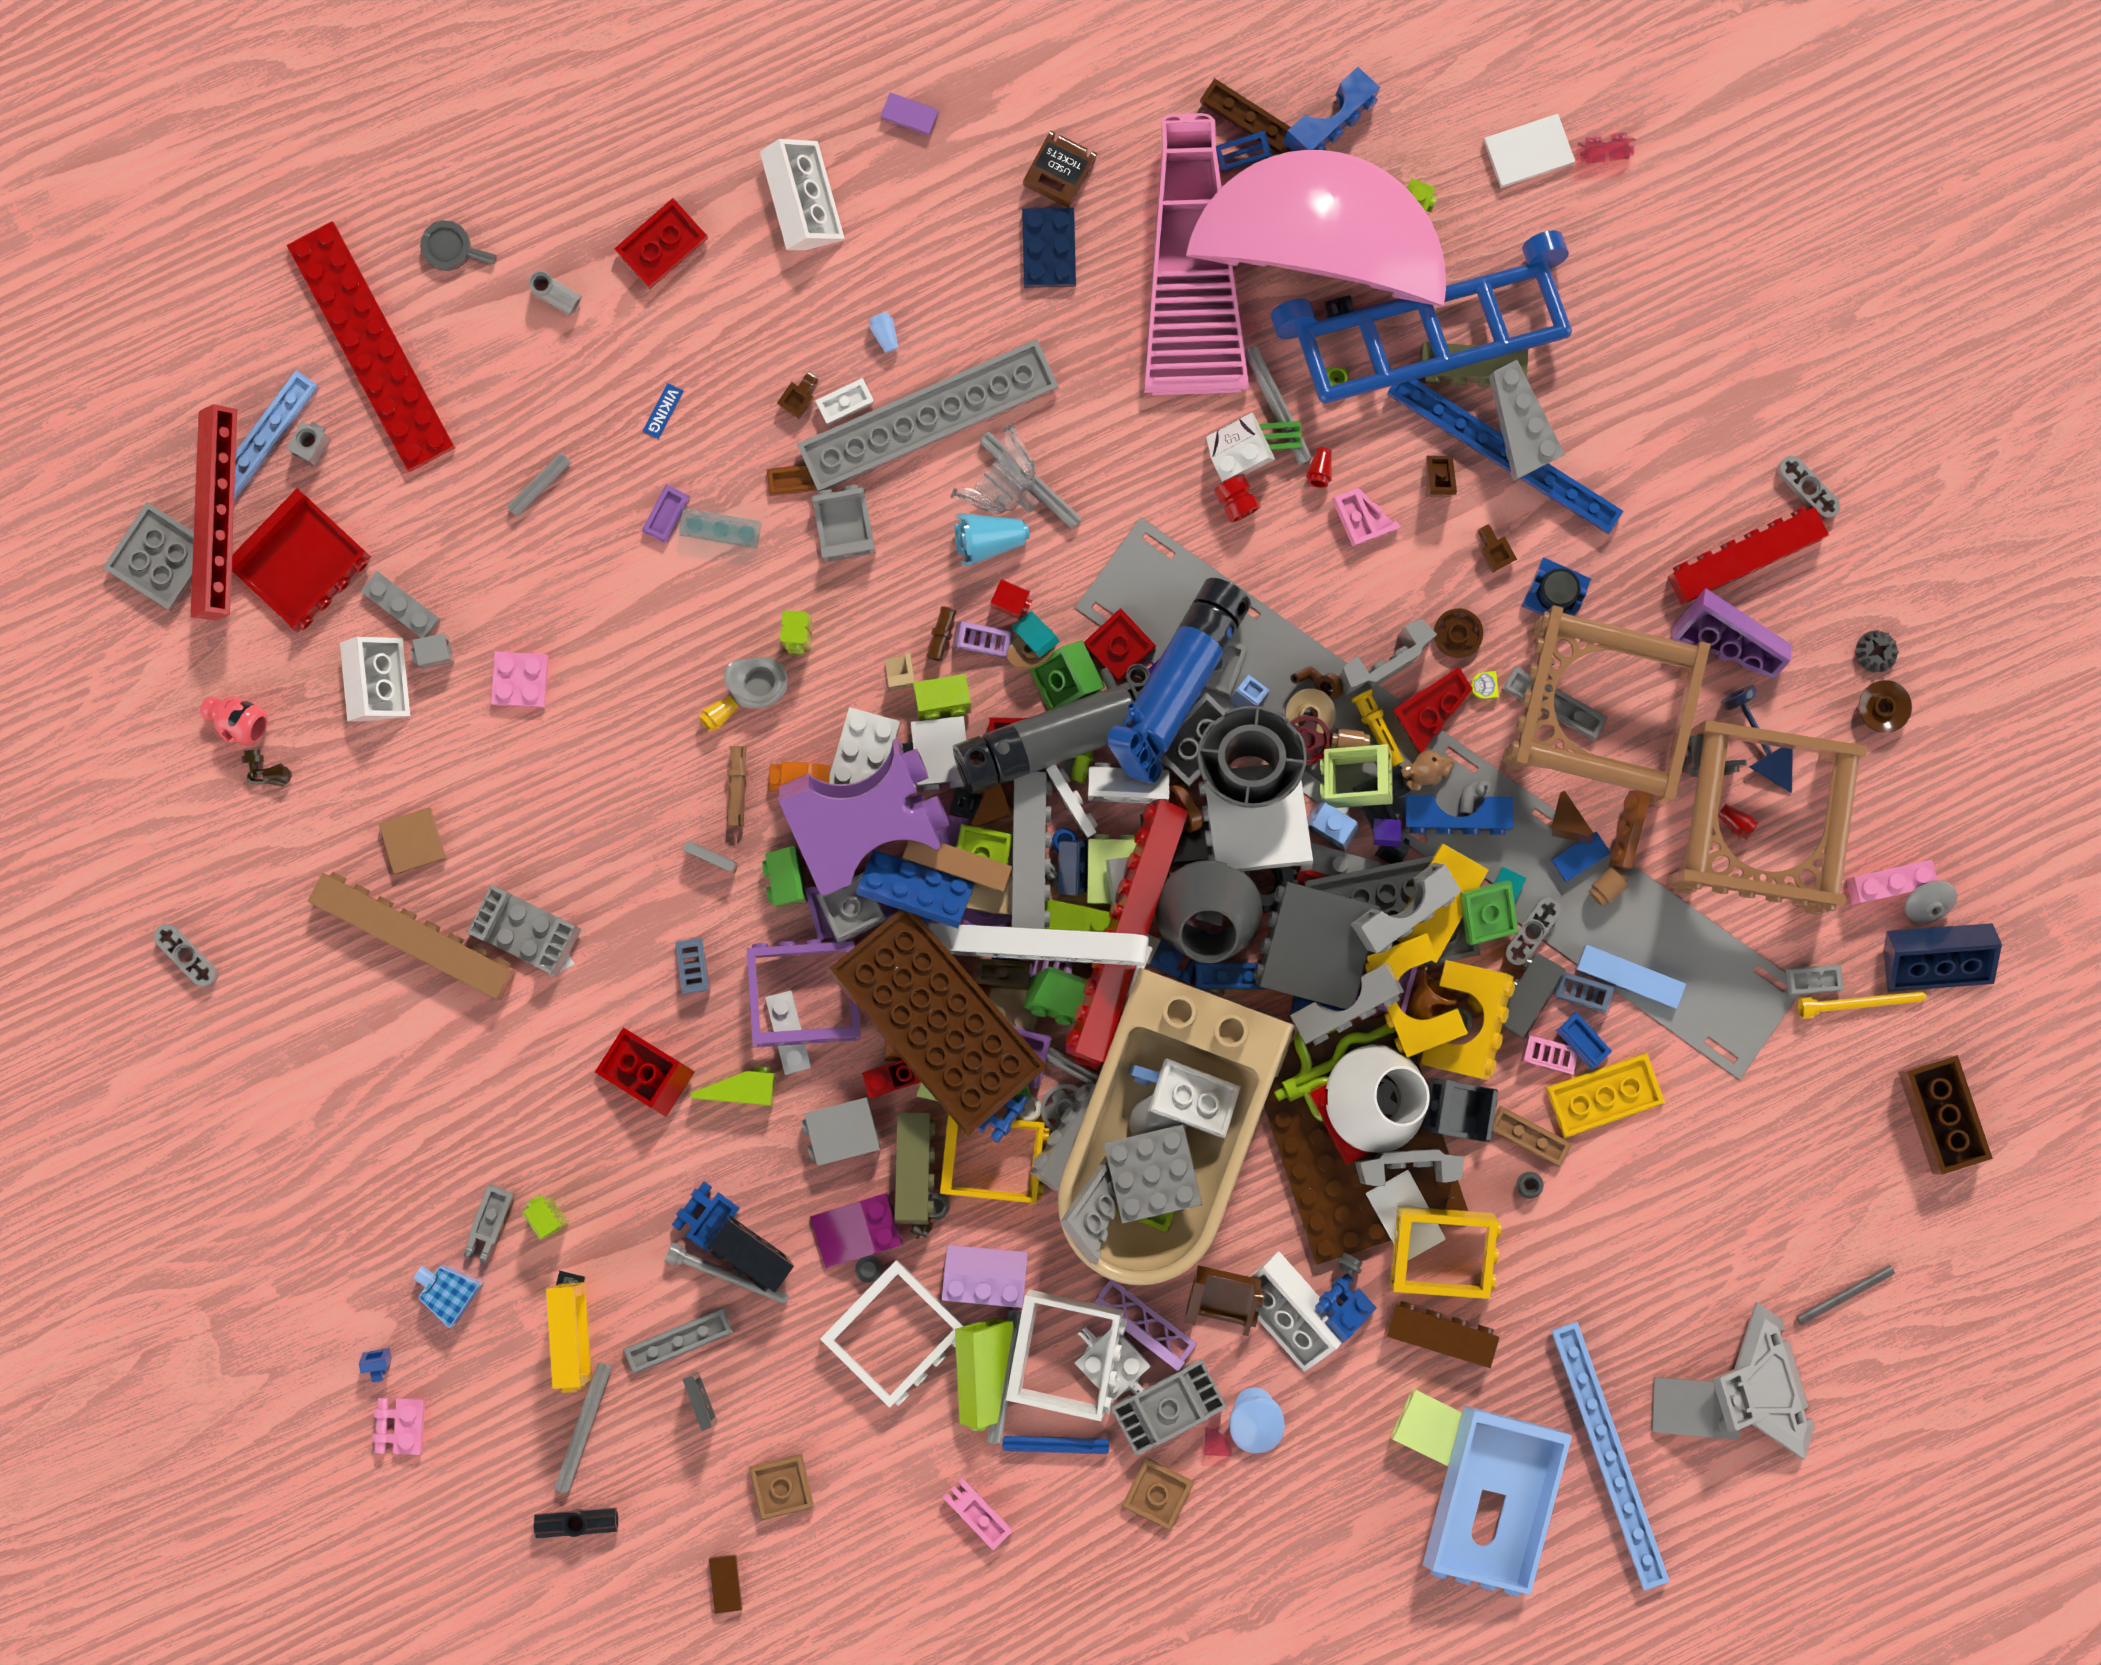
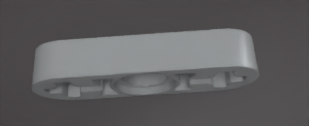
(1801, 468)
(1527, 952)
(194, 974)

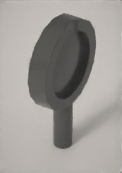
(448, 247)

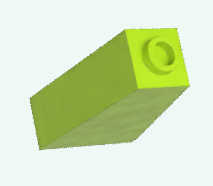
(981, 1370)

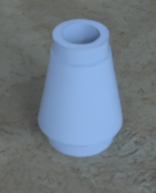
(884, 331)

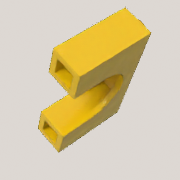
(1492, 992)
(1416, 1034)

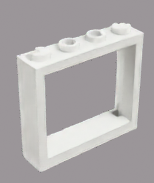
(919, 1373)
(1051, 1402)

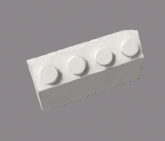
(801, 194)
(1291, 1313)

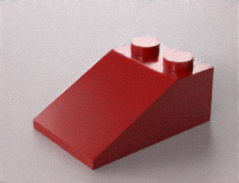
(644, 1072)

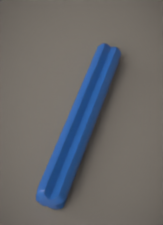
(1055, 1444)

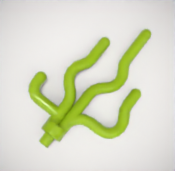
(1307, 1077)

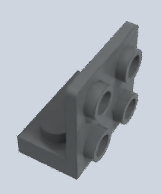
(1693, 756)

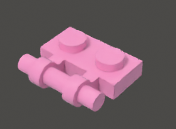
(408, 1426)

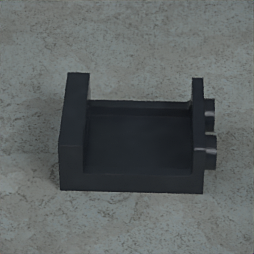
(1460, 1110)

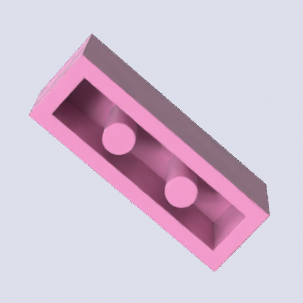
(1890, 882)

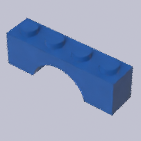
(1354, 96)
(1424, 814)

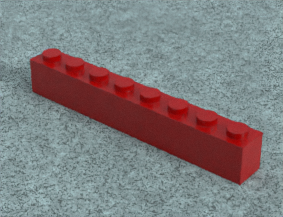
(214, 512)

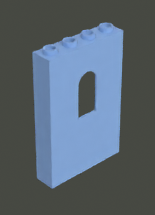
(1507, 1459)

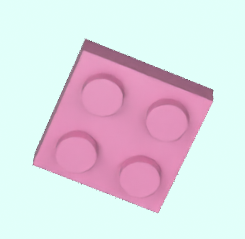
(520, 679)

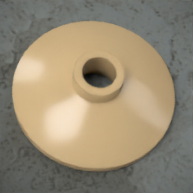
(1316, 702)

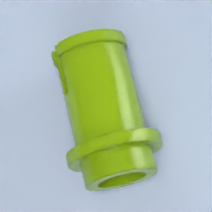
(1081, 767)

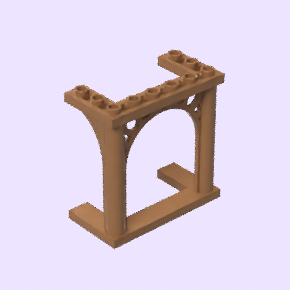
(1532, 752)
(1697, 863)

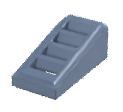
(684, 977)
(1592, 1005)

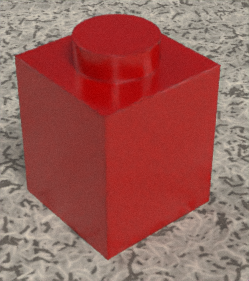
(1011, 599)

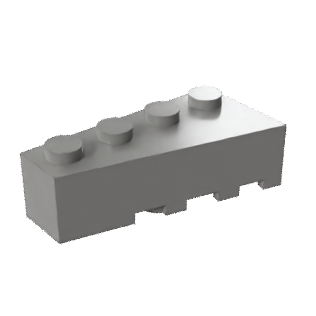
(1524, 426)

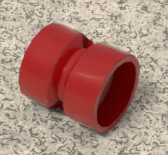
(1235, 494)

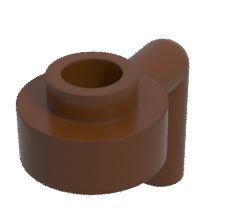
(1323, 682)

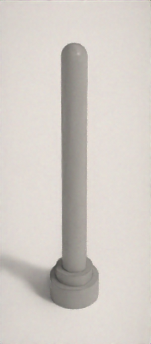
(677, 1255)

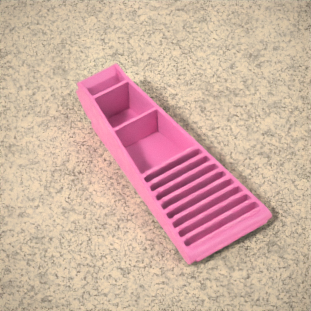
(1193, 304)

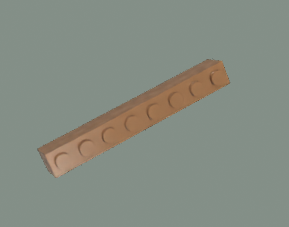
(412, 936)

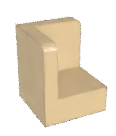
(900, 672)

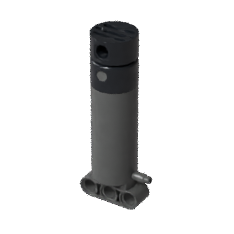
(1047, 736)

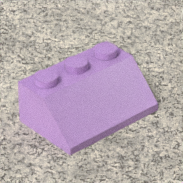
(984, 1276)

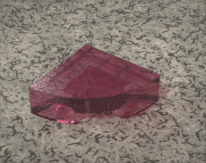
(1215, 1443)

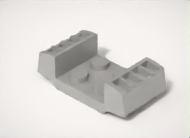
(1413, 637)
(524, 930)
(1447, 1167)
(1168, 1407)

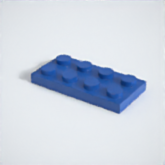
(915, 888)

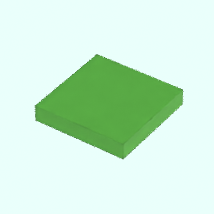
(1489, 912)

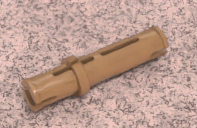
(737, 785)

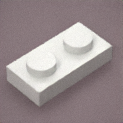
(844, 401)

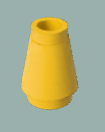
(718, 713)

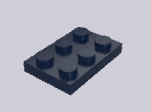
(1049, 247)

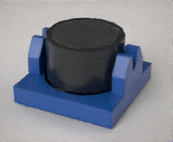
(1556, 587)

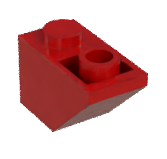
(889, 1079)

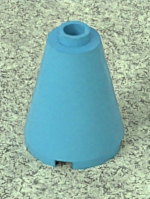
(987, 536)

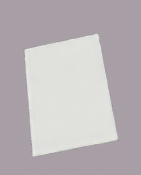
(1404, 1192)

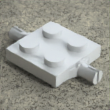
(1128, 1369)

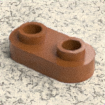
(1181, 797)

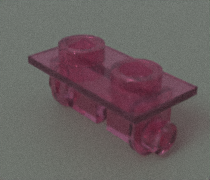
(1617, 146)

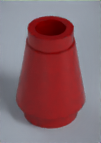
(1320, 469)
(1739, 822)

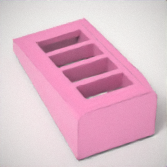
(1529, 1049)

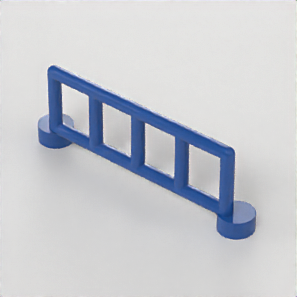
(1542, 253)

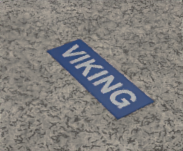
(663, 411)

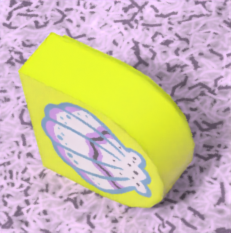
(1485, 685)

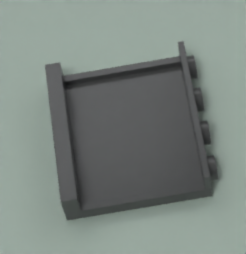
(1313, 946)

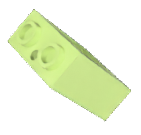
(1353, 755)

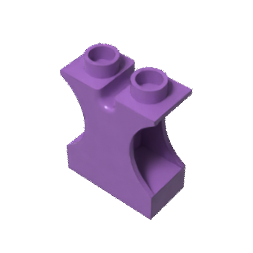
(847, 821)

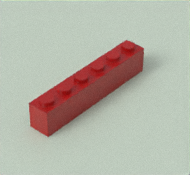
(1748, 555)

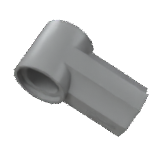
(555, 294)

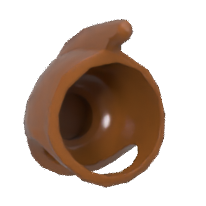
(1427, 997)

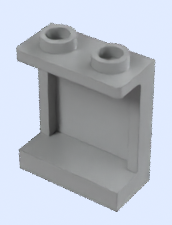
(843, 523)
(841, 1131)

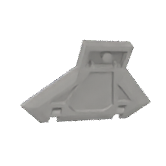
(1766, 1386)

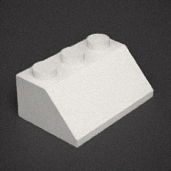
(374, 678)
(1114, 785)

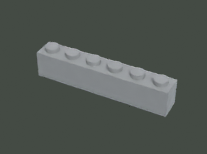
(1029, 851)

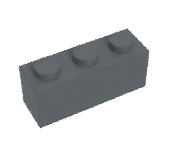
(1532, 994)

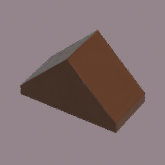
(992, 807)
(1569, 822)

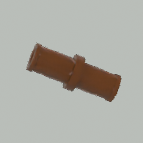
(941, 633)

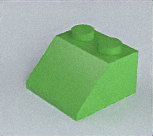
(1067, 676)
(785, 877)
(1055, 995)

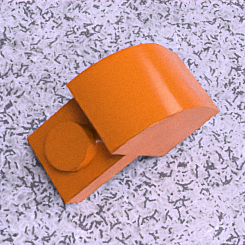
(789, 771)

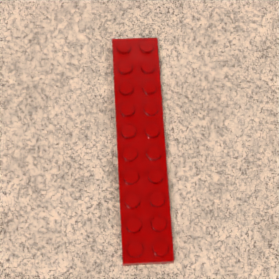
(371, 346)

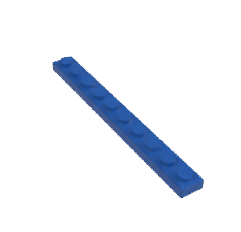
(1492, 446)

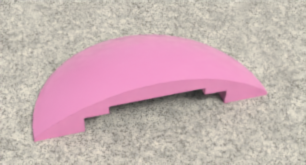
(1325, 219)

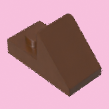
(1440, 476)

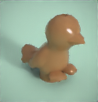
(1427, 769)

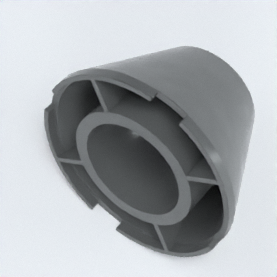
(1254, 733)
(1203, 888)

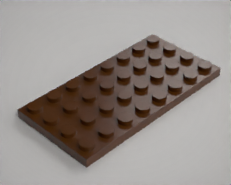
(937, 1019)

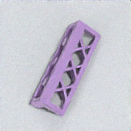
(1143, 1335)

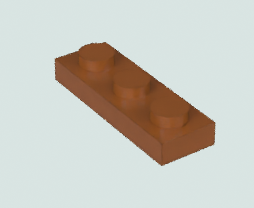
(1629, 829)

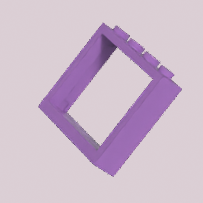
(797, 1037)

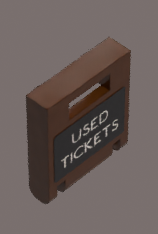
(1063, 163)

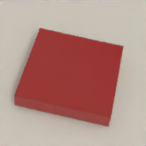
(1119, 644)

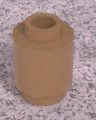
(1349, 738)
(1608, 886)

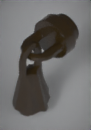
(275, 775)

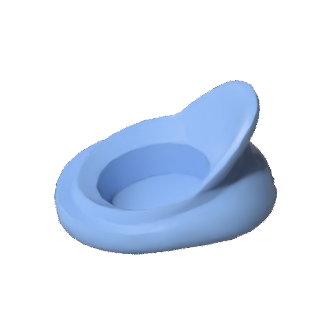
(1256, 1421)

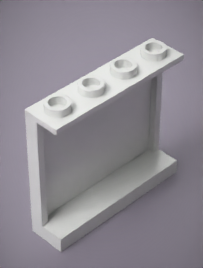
(1257, 836)

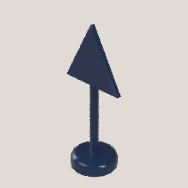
(1776, 765)

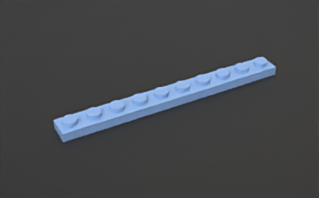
(1610, 1456)

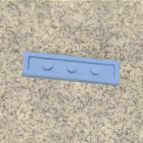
(1630, 976)

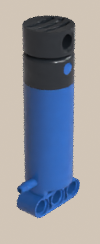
(1178, 679)

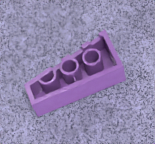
(1732, 635)

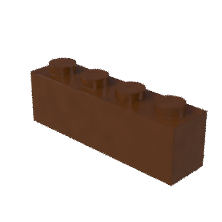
(1440, 1335)

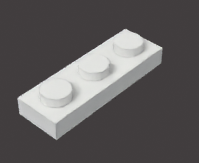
(1072, 801)
(785, 1018)

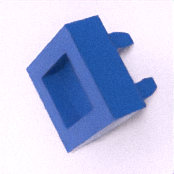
(376, 1363)

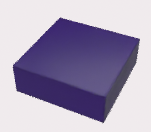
(1387, 832)

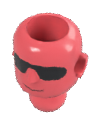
(235, 719)

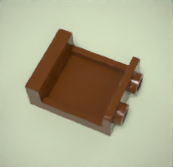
(1224, 1298)

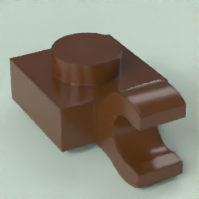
(797, 398)
(1497, 551)

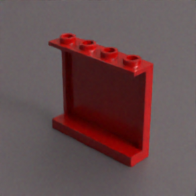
(298, 560)

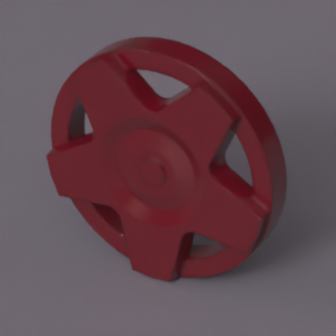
(1311, 737)

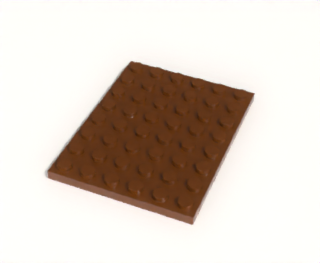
(1326, 1189)

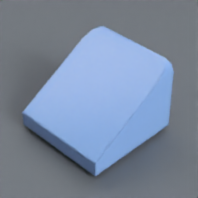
(1249, 693)

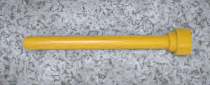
(1810, 1007)

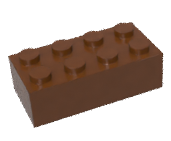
(1945, 1115)

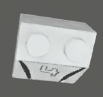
(1239, 448)

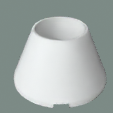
(1354, 1103)

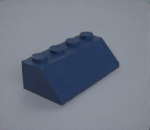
(1941, 957)

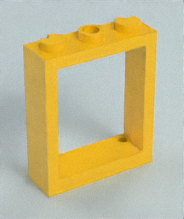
(1036, 1187)
(1407, 1215)
(569, 1336)

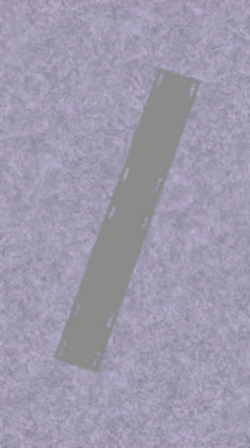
(1641, 925)

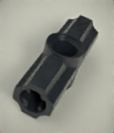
(558, 1523)

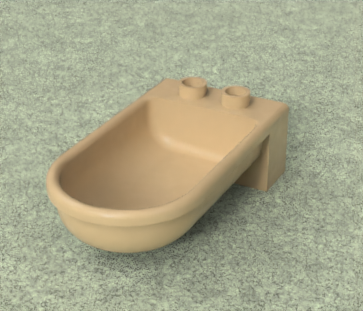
(1204, 1033)

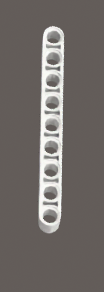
(1043, 944)

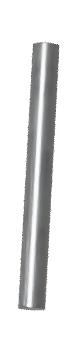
(1845, 1294)

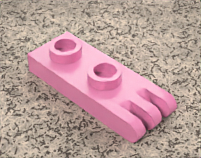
(978, 1514)

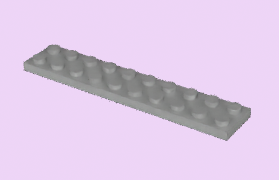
(927, 416)

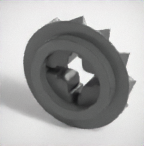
(1875, 663)

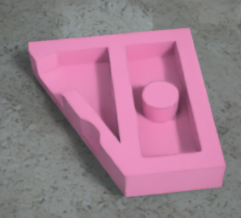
(1362, 518)

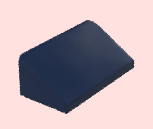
(1073, 867)

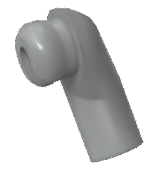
(1471, 793)

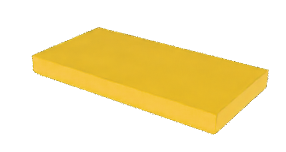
(1446, 919)
(1605, 1095)

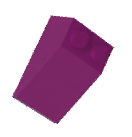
(856, 1230)

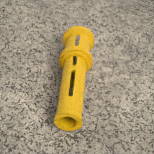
(1373, 717)

